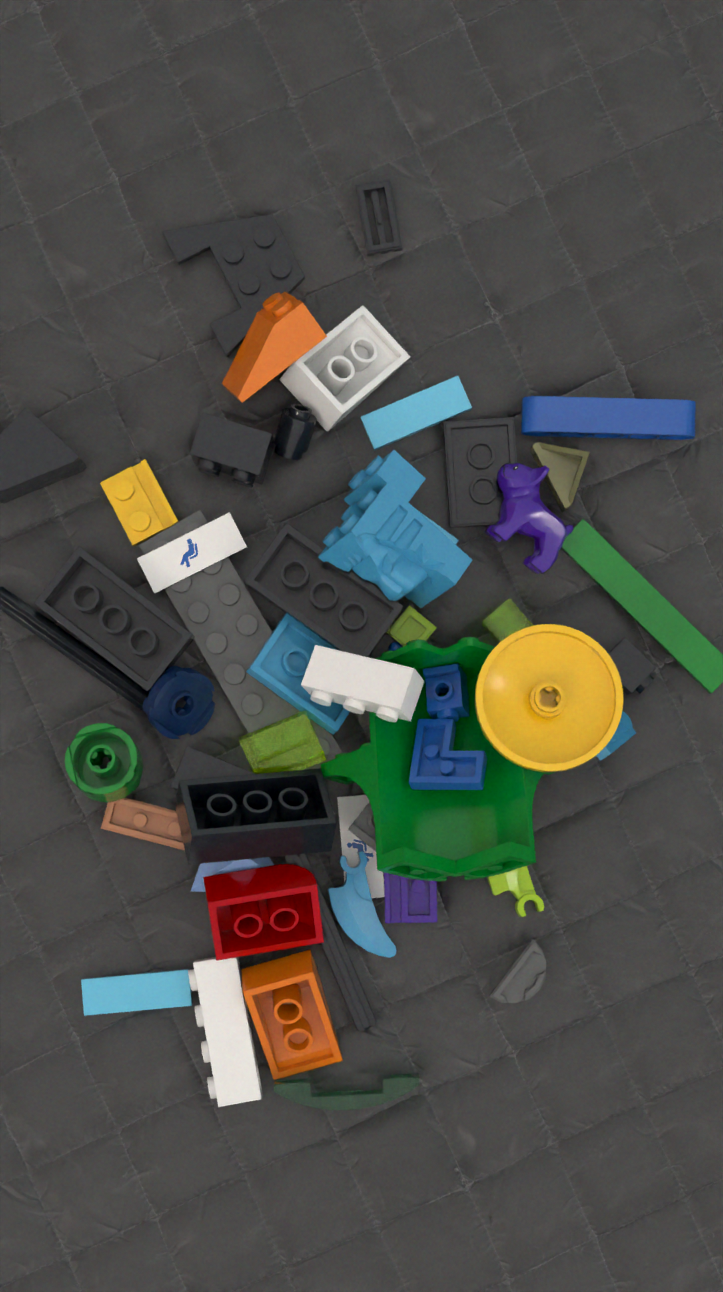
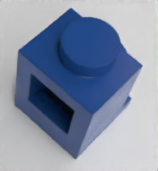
(443, 680)

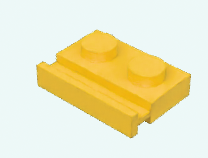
(139, 502)

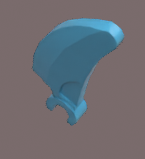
(356, 910)

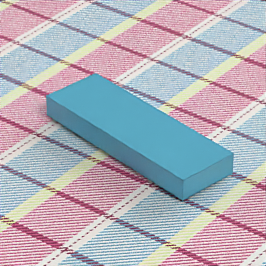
(416, 413)
(136, 992)

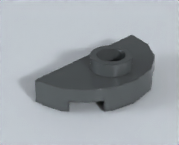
(523, 977)

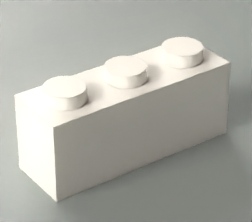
(362, 684)

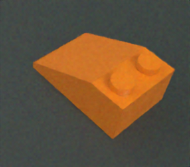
(273, 342)
(291, 1014)

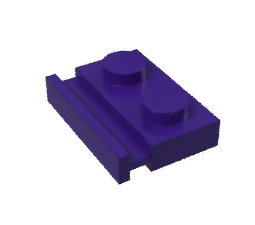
(409, 900)

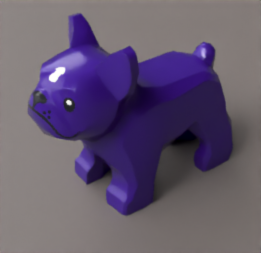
(526, 514)

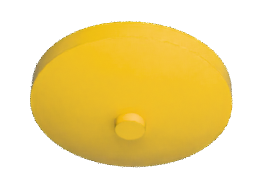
(549, 698)

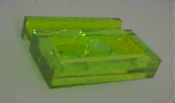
(283, 745)

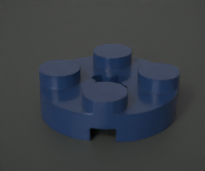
(165, 693)

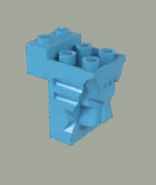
(391, 539)

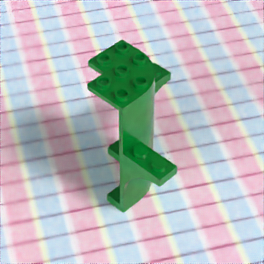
(441, 830)

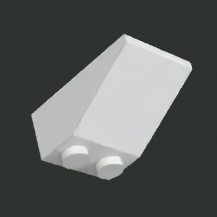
(344, 368)

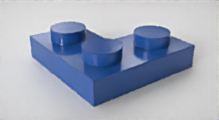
(438, 766)

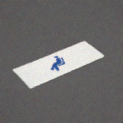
(191, 552)
(349, 809)

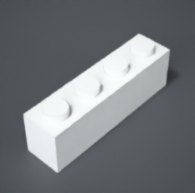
(227, 1031)

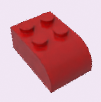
(263, 910)

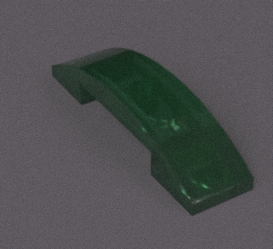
(300, 1092)

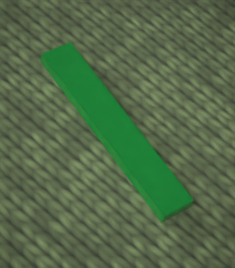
(645, 605)

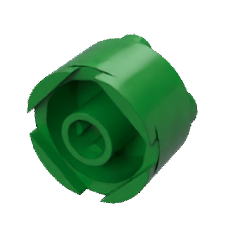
(86, 755)

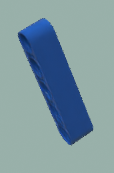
(608, 417)

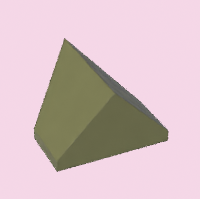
(565, 470)

